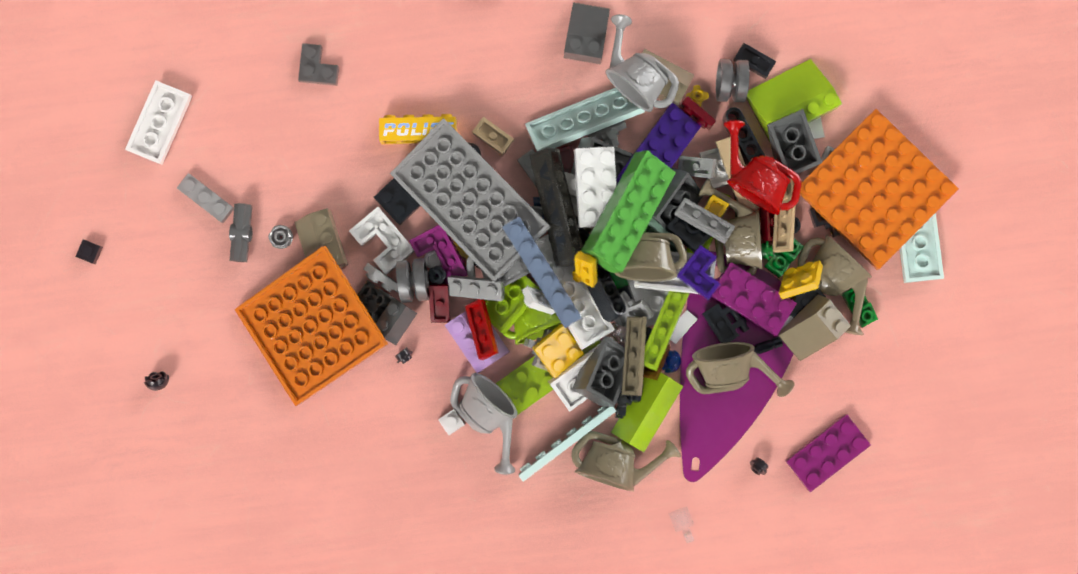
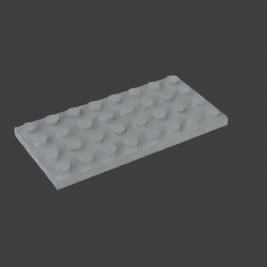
(467, 198)

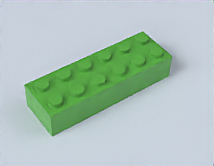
(628, 211)

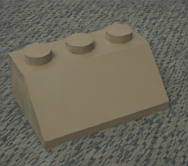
(684, 78)
(320, 230)

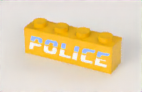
(409, 128)

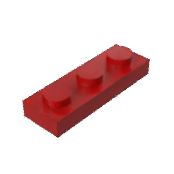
(481, 329)

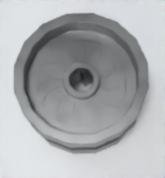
(732, 80)
(412, 280)

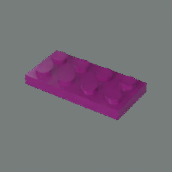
(753, 299)
(828, 453)

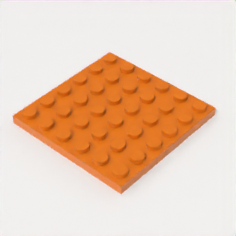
(877, 189)
(311, 326)

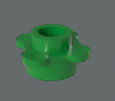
(766, 250)

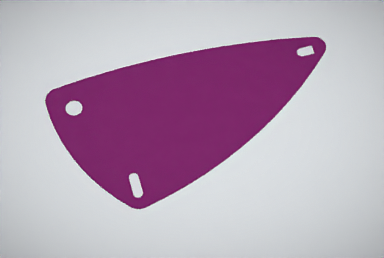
(719, 420)

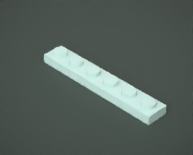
(560, 446)

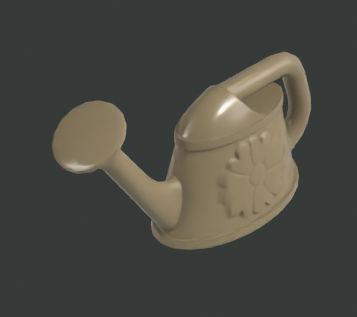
(745, 241)
(653, 258)
(839, 274)
(728, 367)
(615, 462)

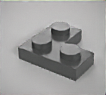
(311, 68)

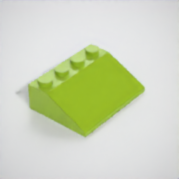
(791, 91)

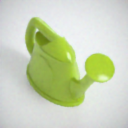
(532, 325)

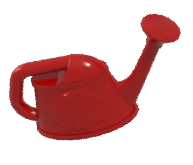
(762, 179)

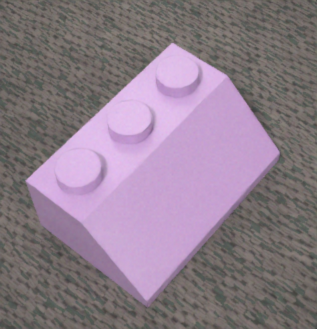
(461, 333)

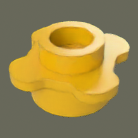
(698, 91)

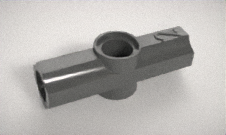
(240, 232)

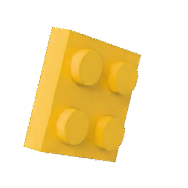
(801, 279)
(558, 350)

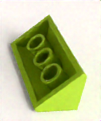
(646, 416)

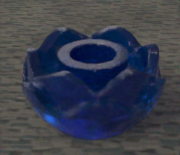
(672, 362)

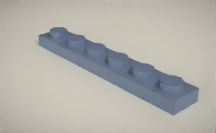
(542, 272)

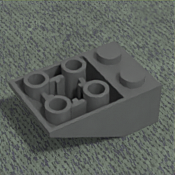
(386, 311)

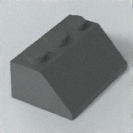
(681, 187)

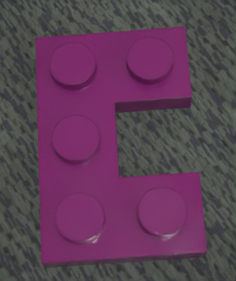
(443, 245)

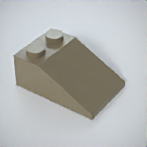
(814, 328)

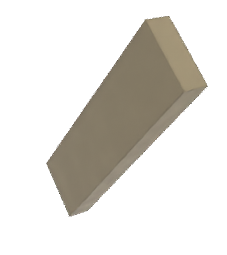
(634, 356)

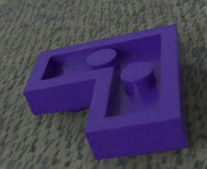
(695, 273)

